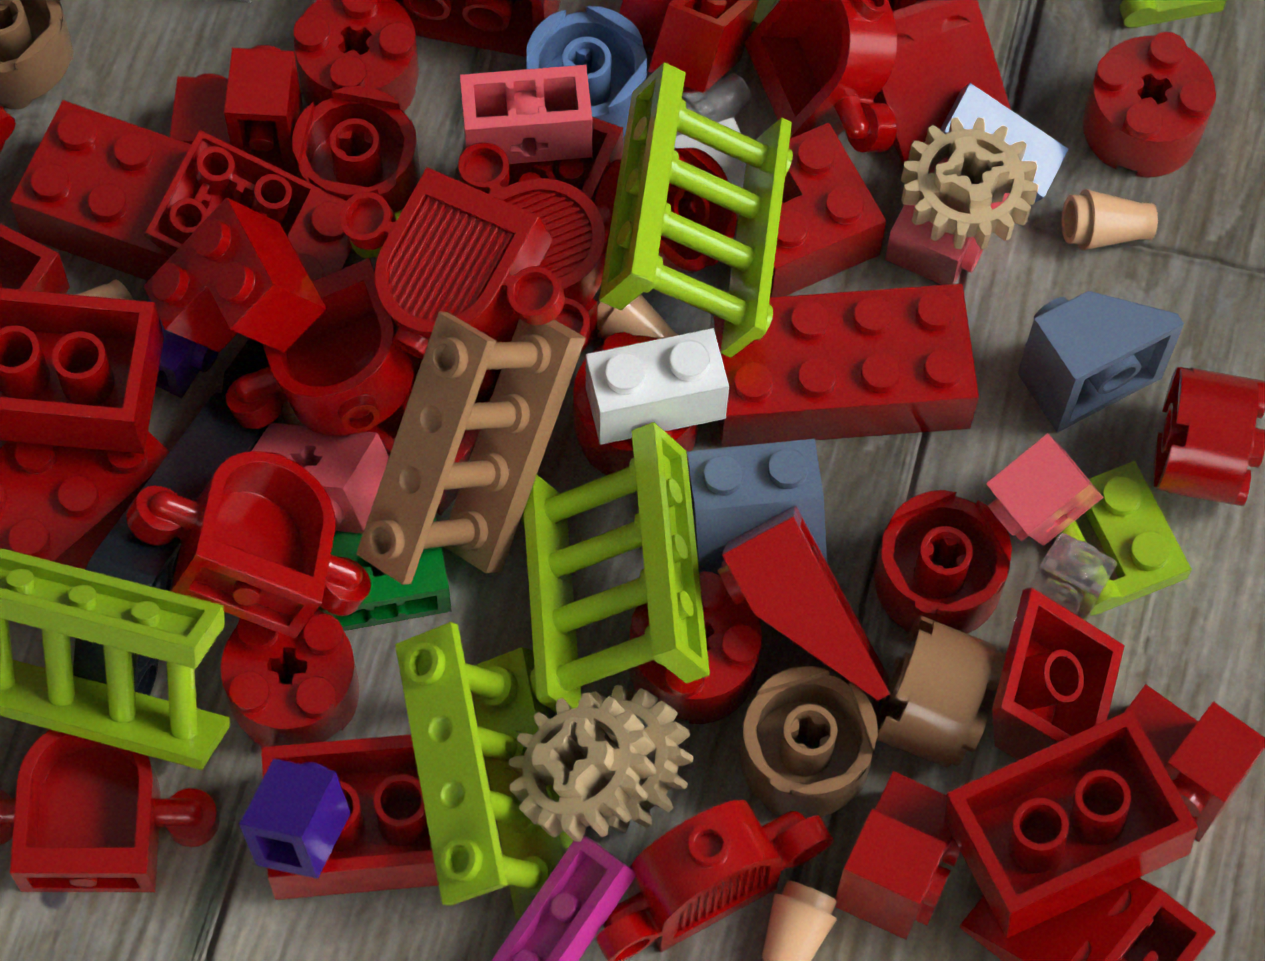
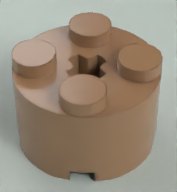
(32, 49)
(939, 693)
(829, 714)

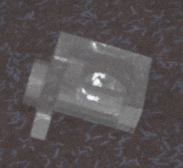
(1073, 575)

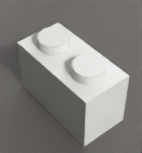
(658, 381)

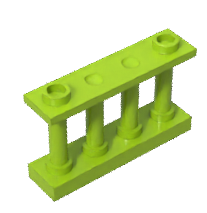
(645, 216)
(666, 583)
(125, 621)
(453, 769)

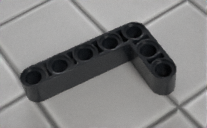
(186, 471)

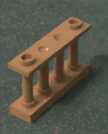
(503, 461)

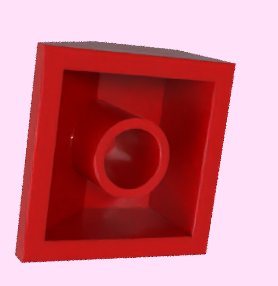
(1053, 677)

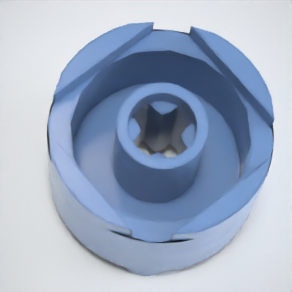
(605, 44)

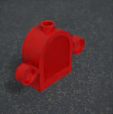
(828, 65)
(571, 219)
(454, 256)
(339, 372)
(255, 543)
(94, 817)
(705, 874)

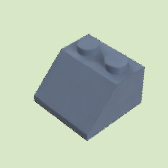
(1094, 354)
(748, 486)

